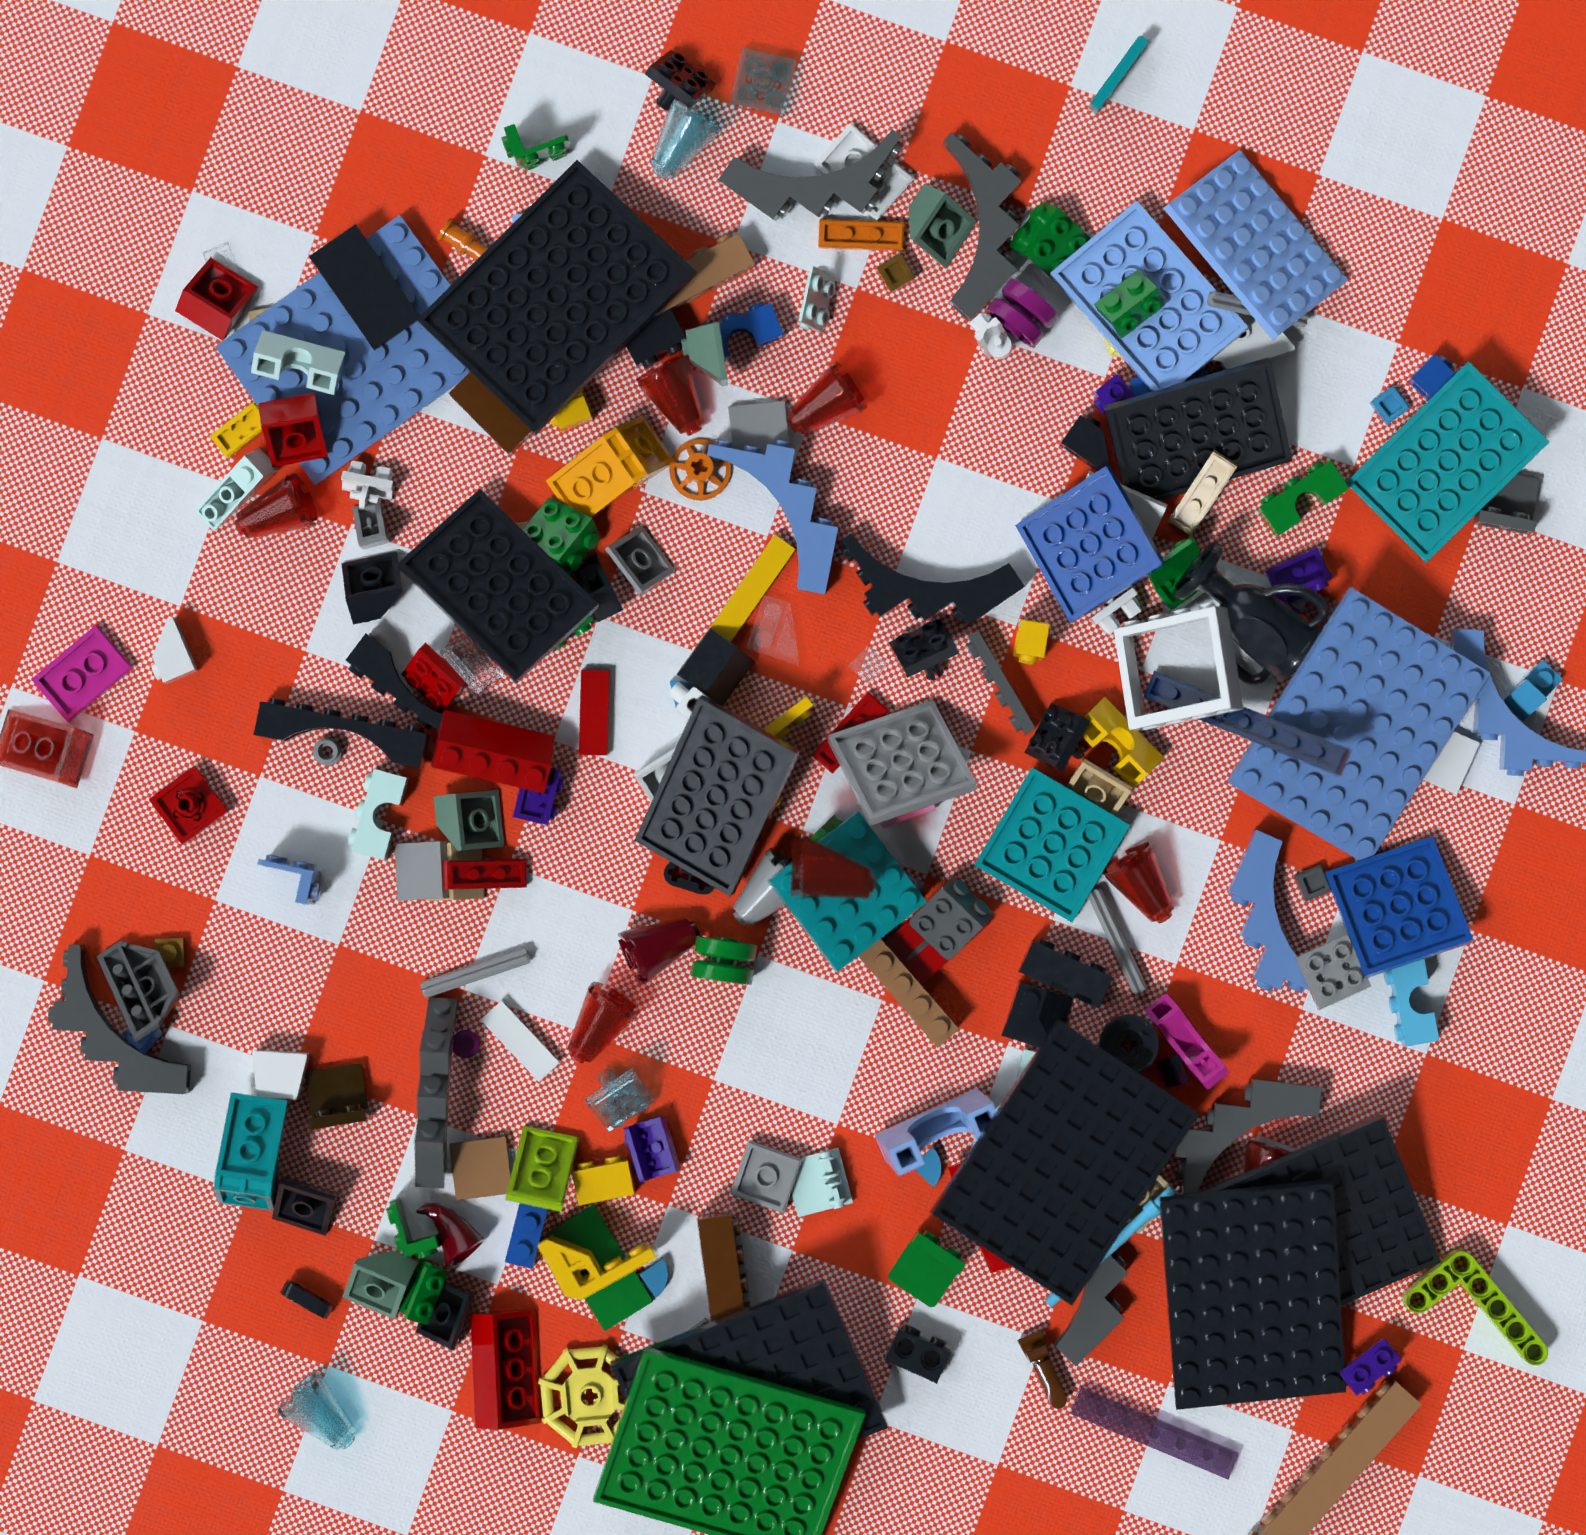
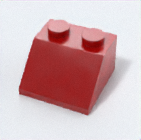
(216, 302)
(293, 430)

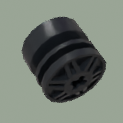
(1140, 1031)

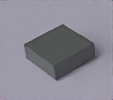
(1312, 883)

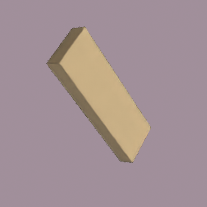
(1202, 492)

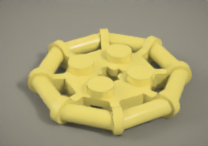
(571, 1396)

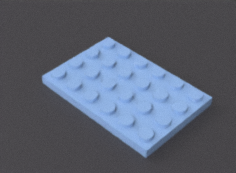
(1255, 244)
(1183, 332)

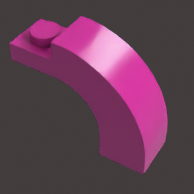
(1186, 1041)

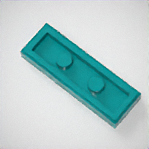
(1118, 74)

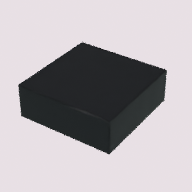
(1173, 1071)

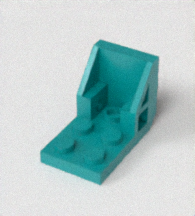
(250, 1151)

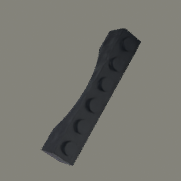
(377, 664)
(284, 723)

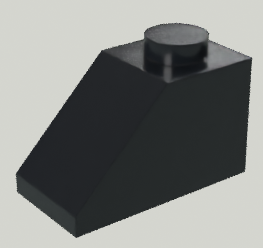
(1087, 443)
(596, 583)

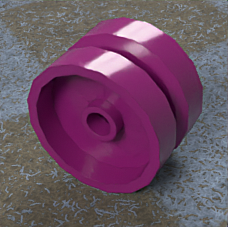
(1022, 312)

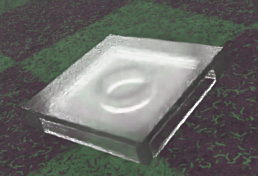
(472, 667)

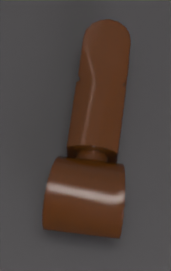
(1035, 1349)

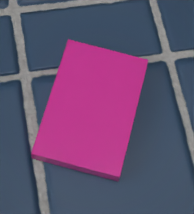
(82, 673)

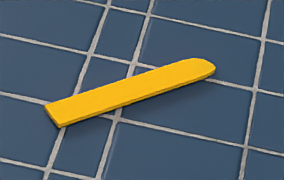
(752, 588)

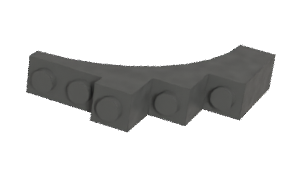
(991, 190)
(816, 193)
(104, 1043)
(433, 1093)
(1266, 1103)
(1095, 1313)

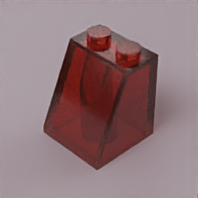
(826, 873)

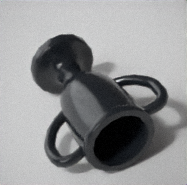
(1260, 620)

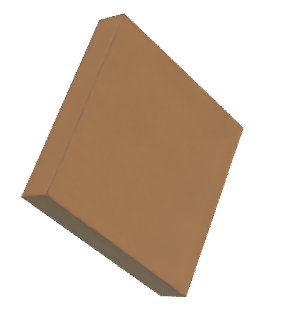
(480, 1167)

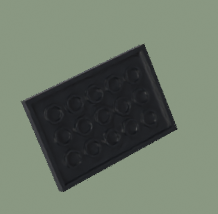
(1172, 431)
(498, 586)
(716, 795)

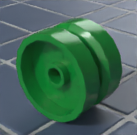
(724, 958)

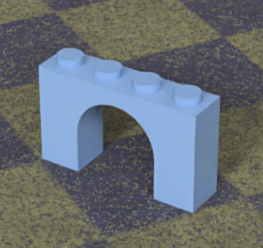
(904, 1141)

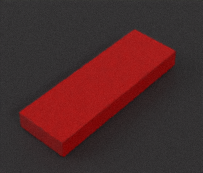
(866, 710)
(594, 712)
(484, 874)

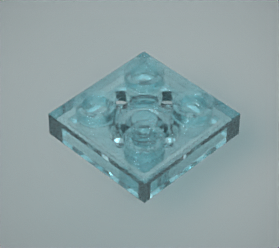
(756, 65)
(619, 1098)

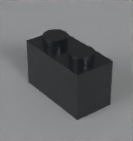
(657, 338)

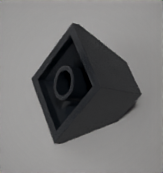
(371, 586)
(1034, 1014)

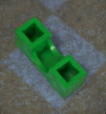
(1280, 510)

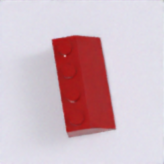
(493, 751)
(505, 1369)

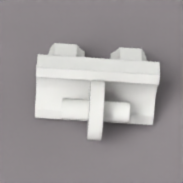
(991, 337)
(366, 487)
(1106, 619)

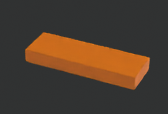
(861, 235)

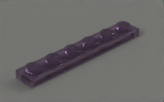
(1154, 1432)

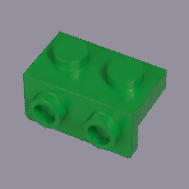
(1130, 303)
(423, 1292)

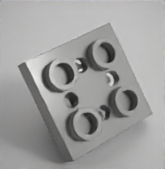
(1325, 992)

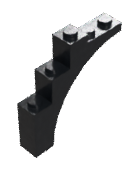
(926, 598)

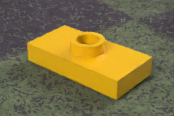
(238, 431)

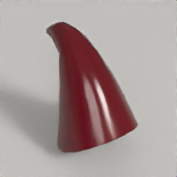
(456, 1234)

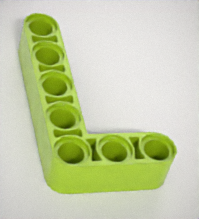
(1483, 1300)

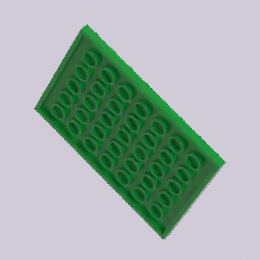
(726, 1451)

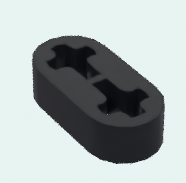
(683, 883)
(306, 1299)

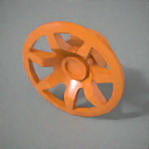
(699, 470)

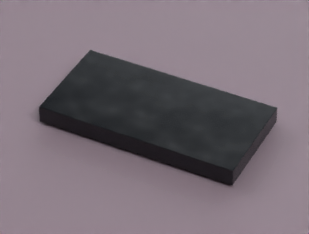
(364, 287)

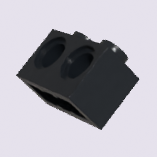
(914, 1360)

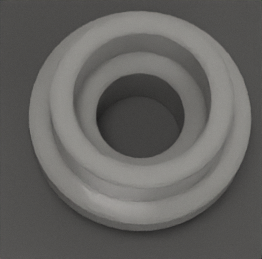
(318, 751)

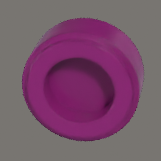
(466, 1044)

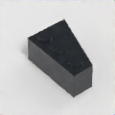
(1065, 972)

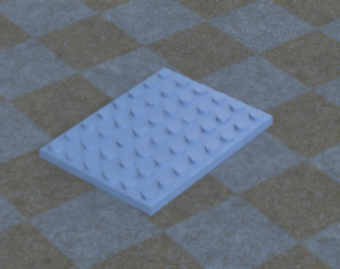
(375, 387)
(1385, 697)

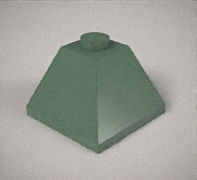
(938, 224)
(706, 351)
(470, 819)
(380, 1282)

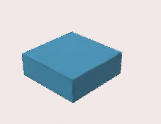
(1390, 405)

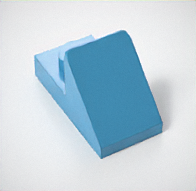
(1532, 690)

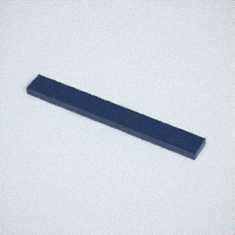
(1253, 726)

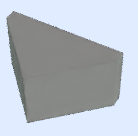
(370, 526)

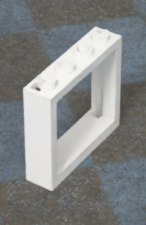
(1224, 658)

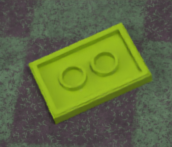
(542, 1168)

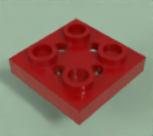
(433, 677)
(188, 805)

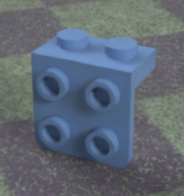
(309, 886)

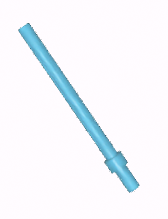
(1151, 1210)

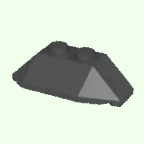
(139, 985)

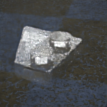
(774, 631)

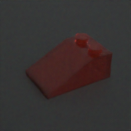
(44, 748)

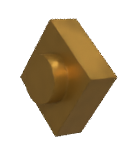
(895, 273)
(172, 951)

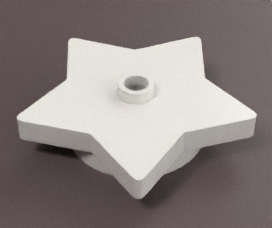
(1253, 346)

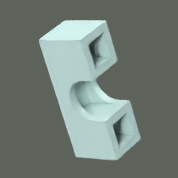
(278, 352)
(369, 837)

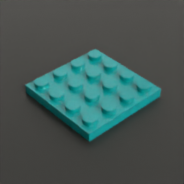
(1052, 844)
(850, 926)

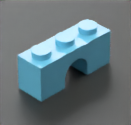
(1412, 1027)

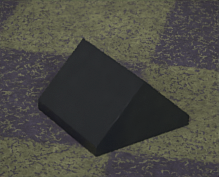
(715, 667)
(304, 1205)
(448, 1316)

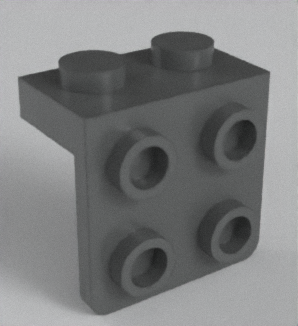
(951, 918)

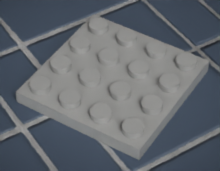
(902, 762)

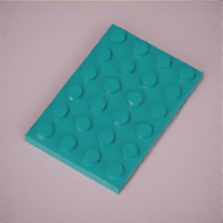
(1447, 461)

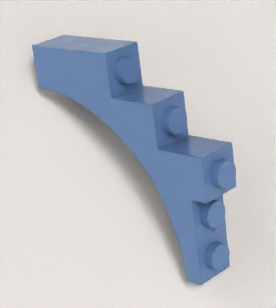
(773, 470)
(1494, 718)
(1254, 884)

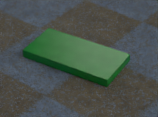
(624, 1295)

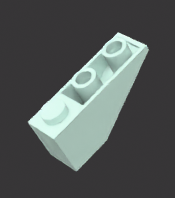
(236, 488)

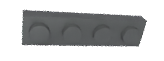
(1005, 694)

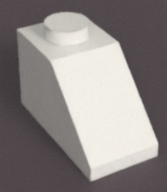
(172, 654)

